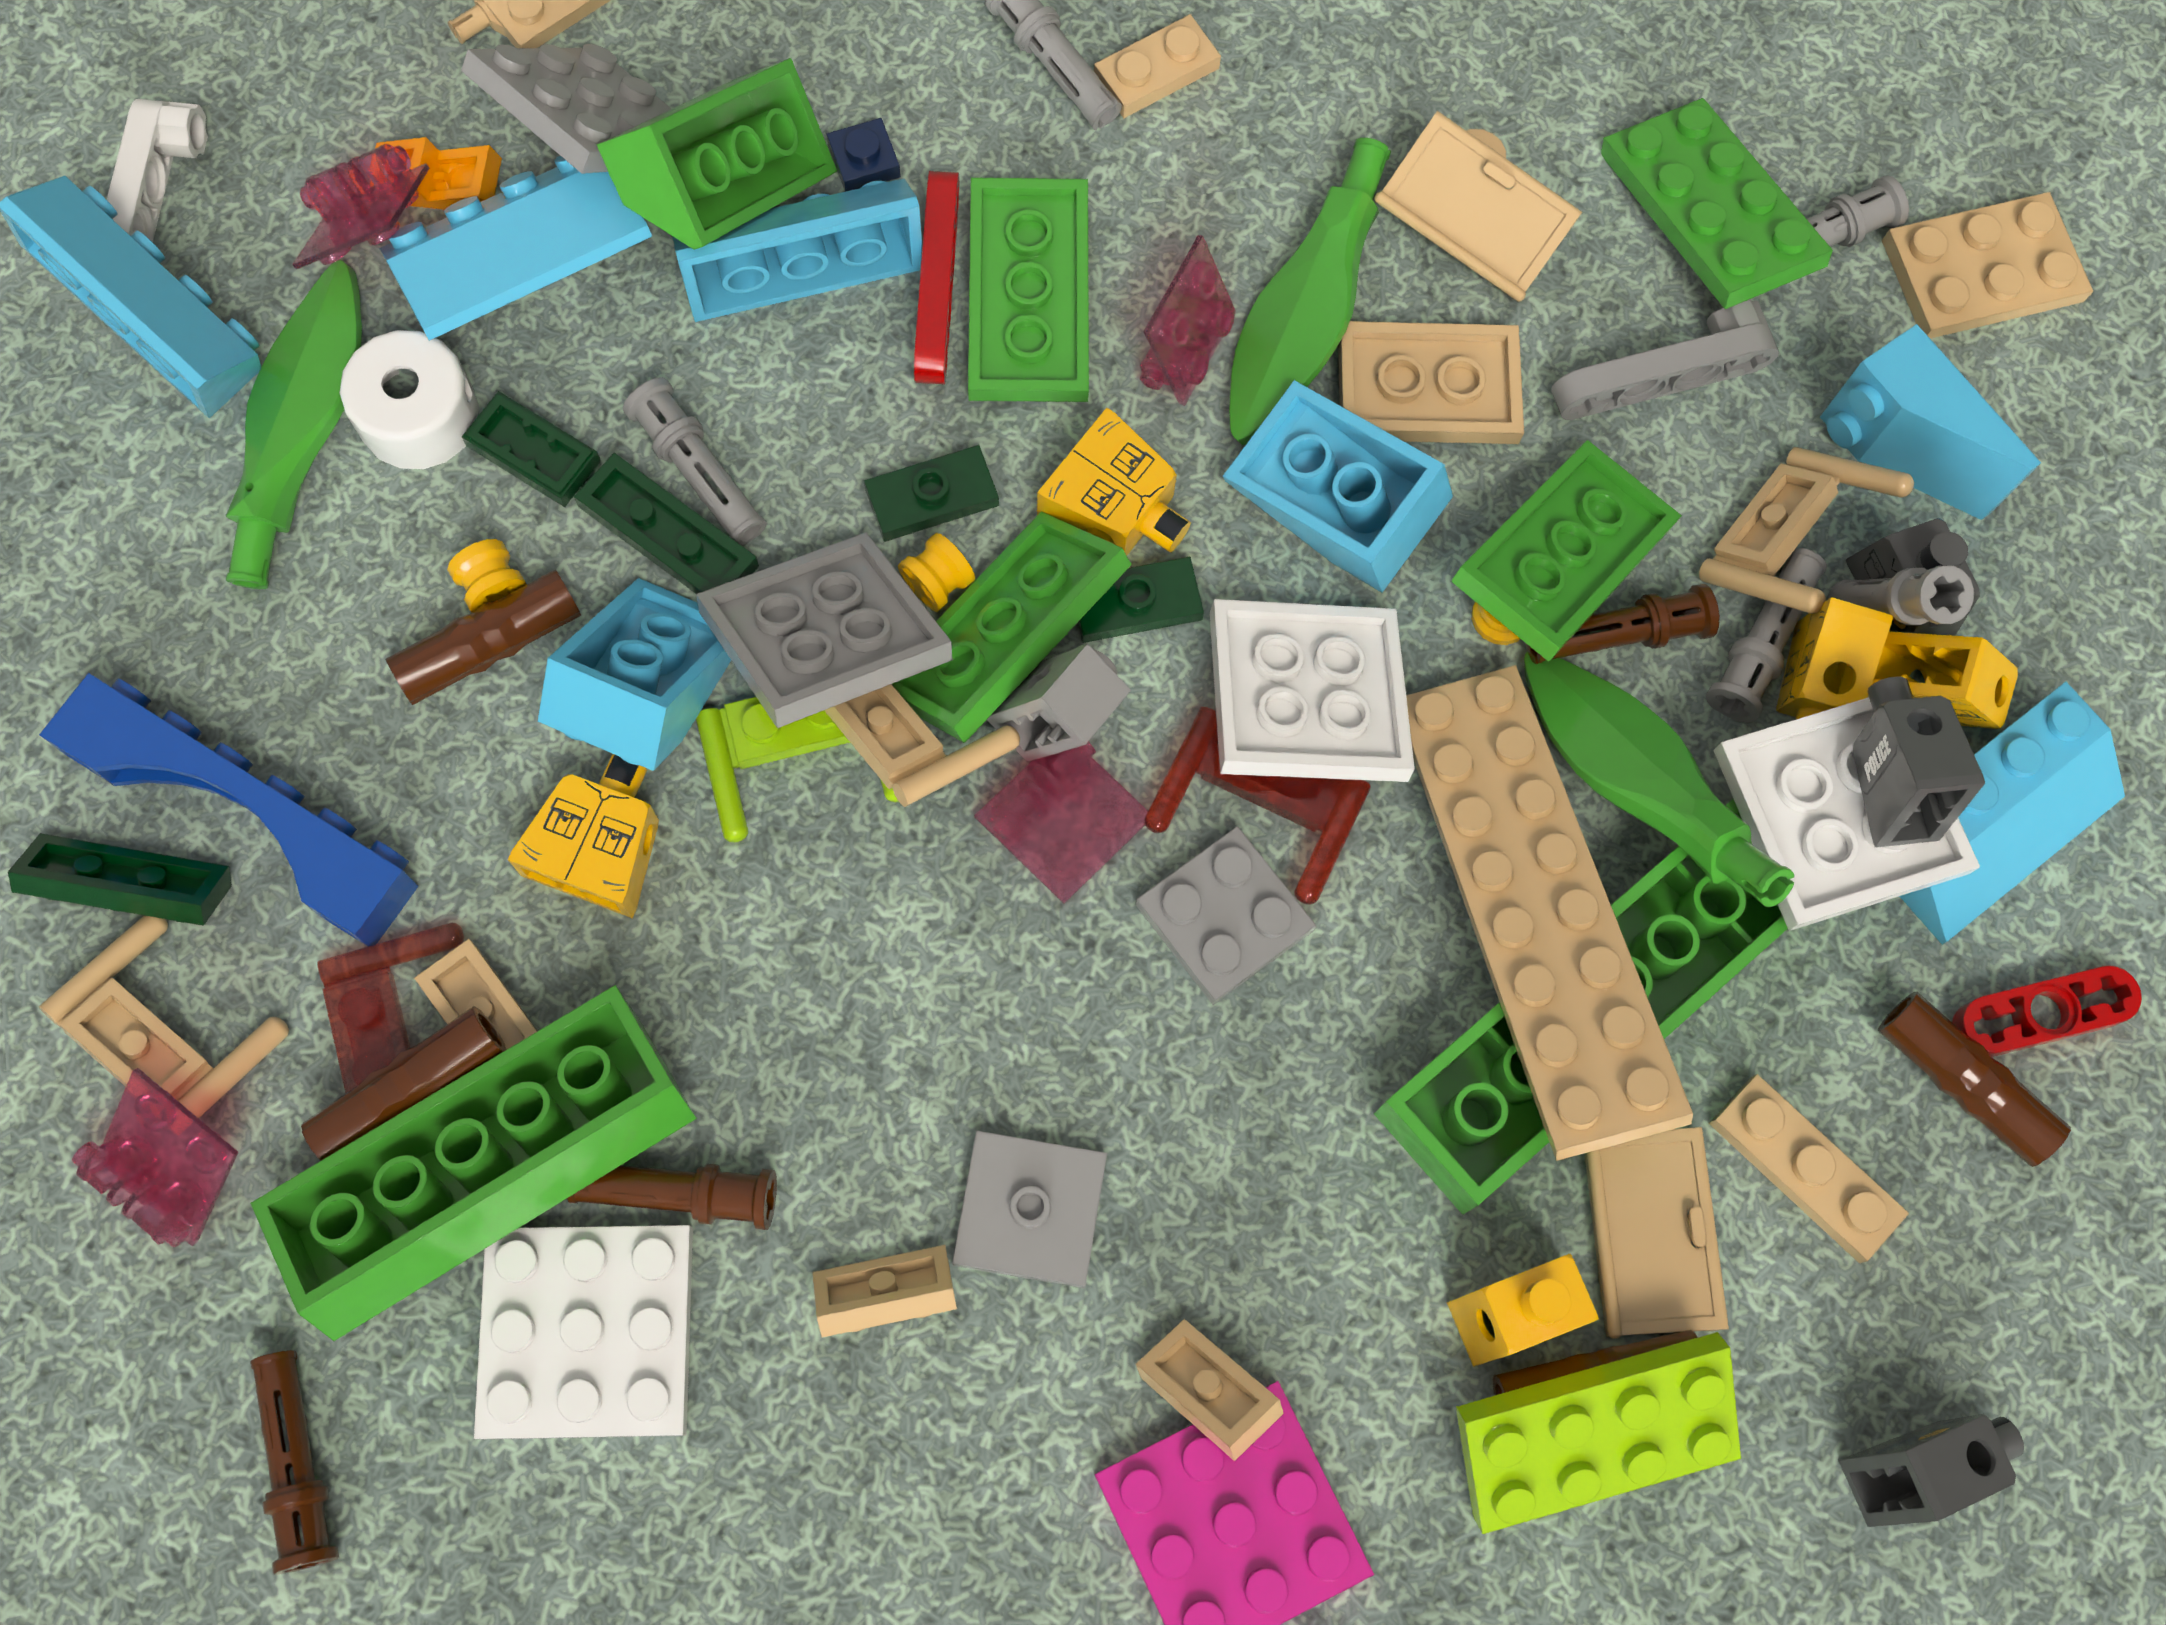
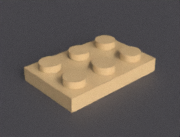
(1987, 265)
(1434, 380)

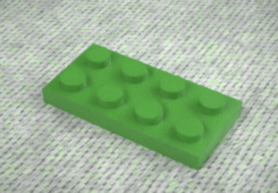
(1715, 203)
(1028, 290)
(1566, 550)
(1012, 621)

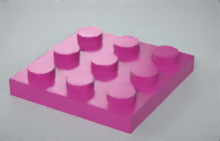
(1234, 1536)

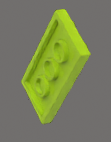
(1599, 1432)

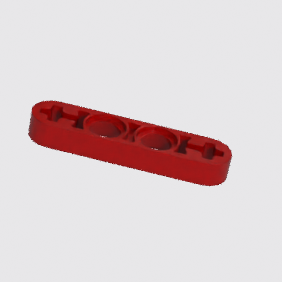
(936, 278)

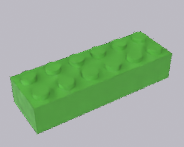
(470, 1164)

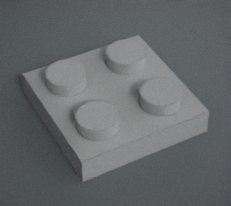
(1225, 915)

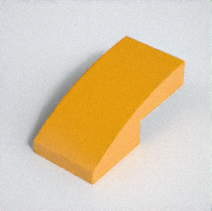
(452, 172)

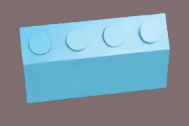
(509, 244)
(805, 250)
(132, 292)
(2041, 789)

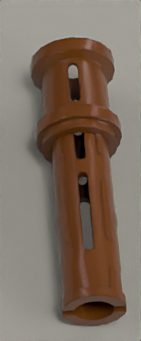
(1652, 623)
(702, 1193)
(275, 1377)

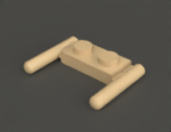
(1780, 520)
(906, 750)
(129, 1036)

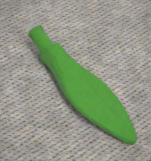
(1308, 300)
(291, 417)
(1649, 773)

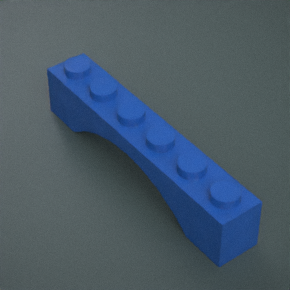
(129, 745)

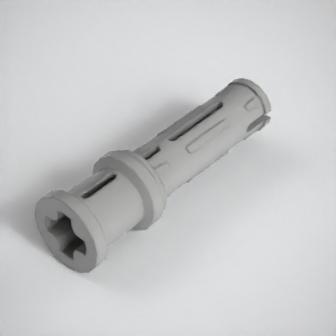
(1039, 33)
(1851, 217)
(685, 435)
(1913, 595)
(1759, 656)

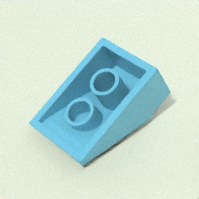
(1924, 418)
(1341, 484)
(634, 675)

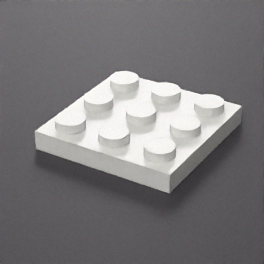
(1310, 691)
(1809, 814)
(585, 1333)

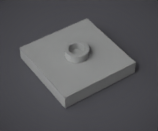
(1030, 1209)

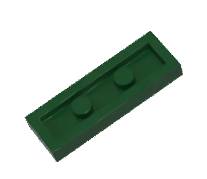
(663, 527)
(120, 879)

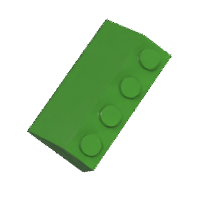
(721, 156)

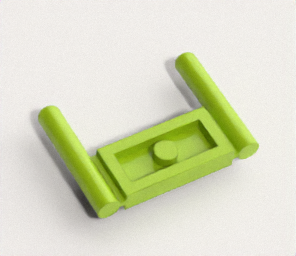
(747, 737)

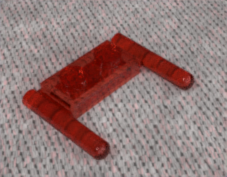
(1309, 802)
(365, 999)

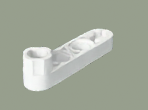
(149, 142)

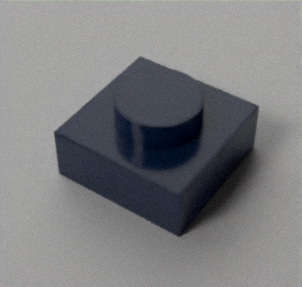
(863, 154)

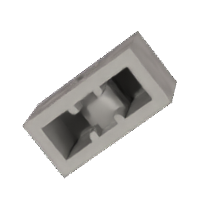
(1062, 702)

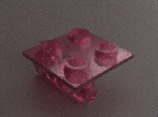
(359, 202)
(1187, 325)
(1063, 819)
(158, 1163)

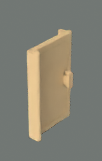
(1471, 213)
(1644, 1237)

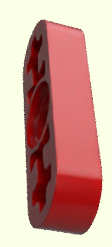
(2065, 993)

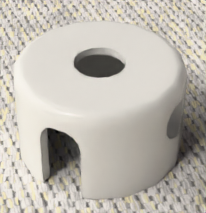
(418, 428)

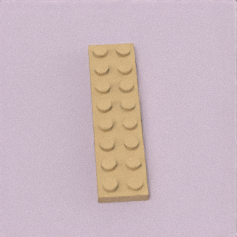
(1542, 918)

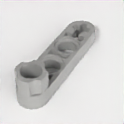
(1737, 346)

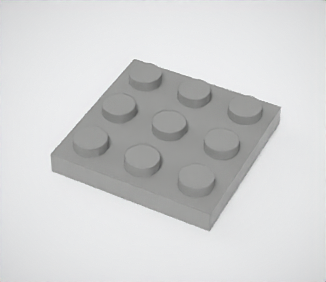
(565, 96)
(823, 629)

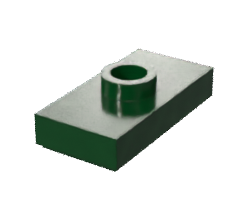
(531, 449)
(931, 493)
(1144, 601)

